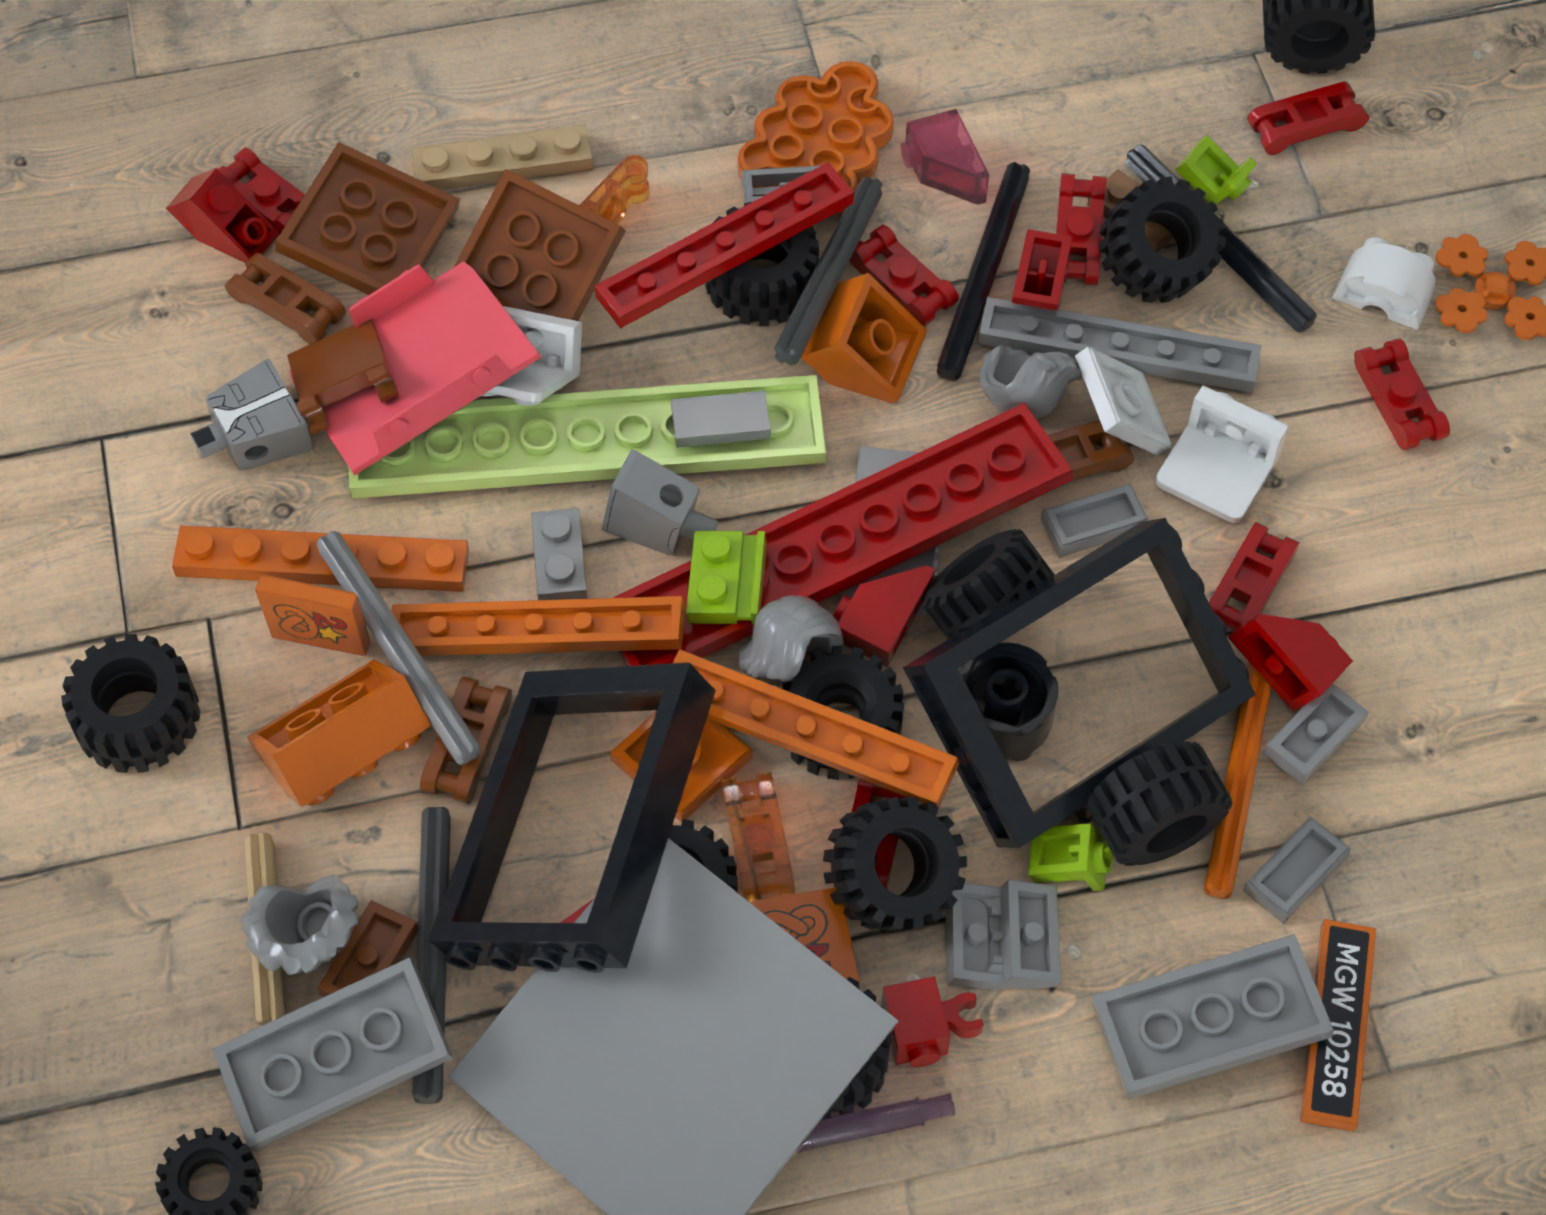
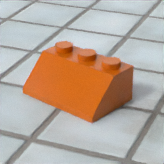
(340, 732)

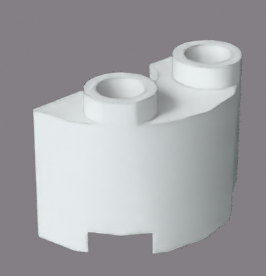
(1388, 279)

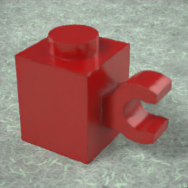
(926, 1020)

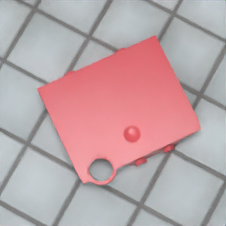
(443, 348)

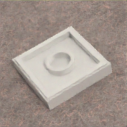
(1123, 401)

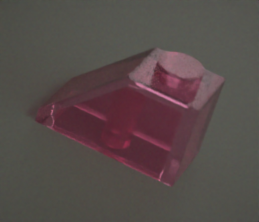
(945, 156)

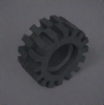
(204, 1150)

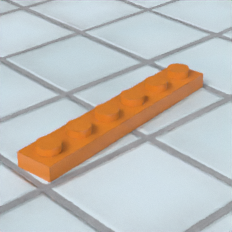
(295, 557)
(544, 625)
(825, 734)

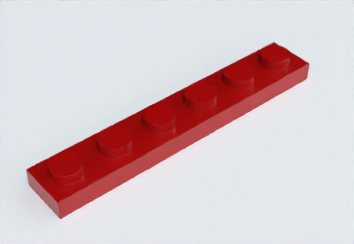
(723, 245)

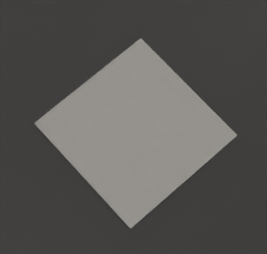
(685, 1069)

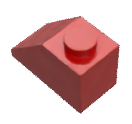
(883, 612)
(1291, 656)

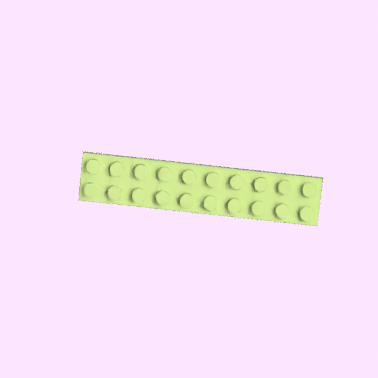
(590, 438)

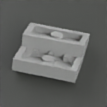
(1003, 937)

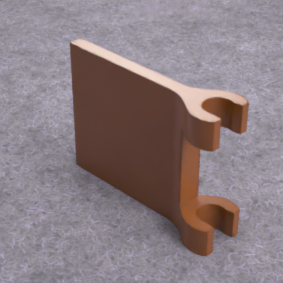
(338, 369)

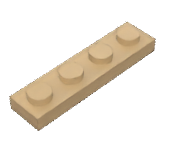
(486, 159)

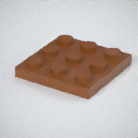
(365, 221)
(540, 249)

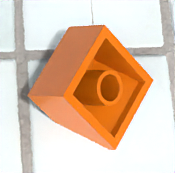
(865, 340)

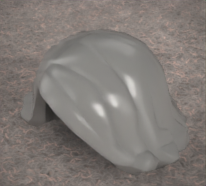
(1036, 379)
(784, 634)
(300, 925)

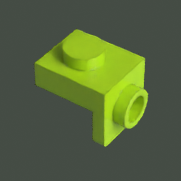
(1215, 171)

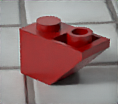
(222, 216)

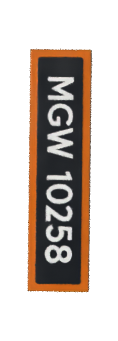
(1337, 1063)

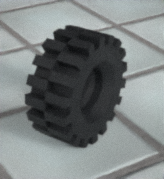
(853, 682)

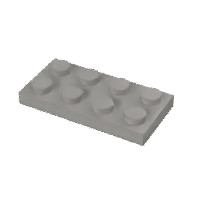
(1212, 1016)
(332, 1054)

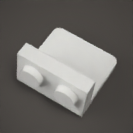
(560, 352)
(1222, 455)

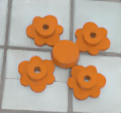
(1492, 289)

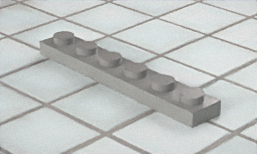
(1141, 346)

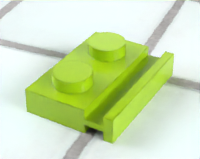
(726, 577)

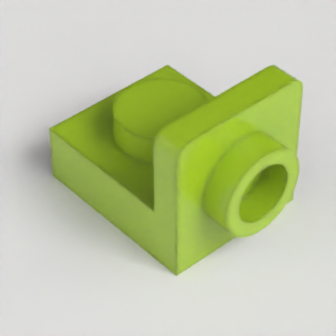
(1070, 855)

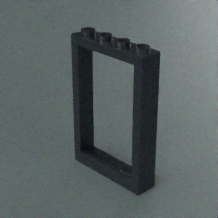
(965, 730)
(630, 872)

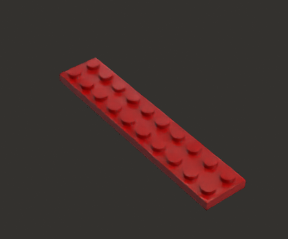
(883, 521)

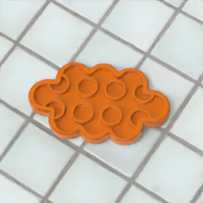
(822, 123)

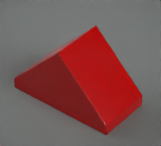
(1042, 270)

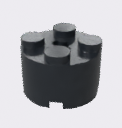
(1013, 696)

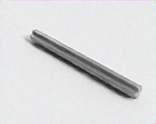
(399, 649)

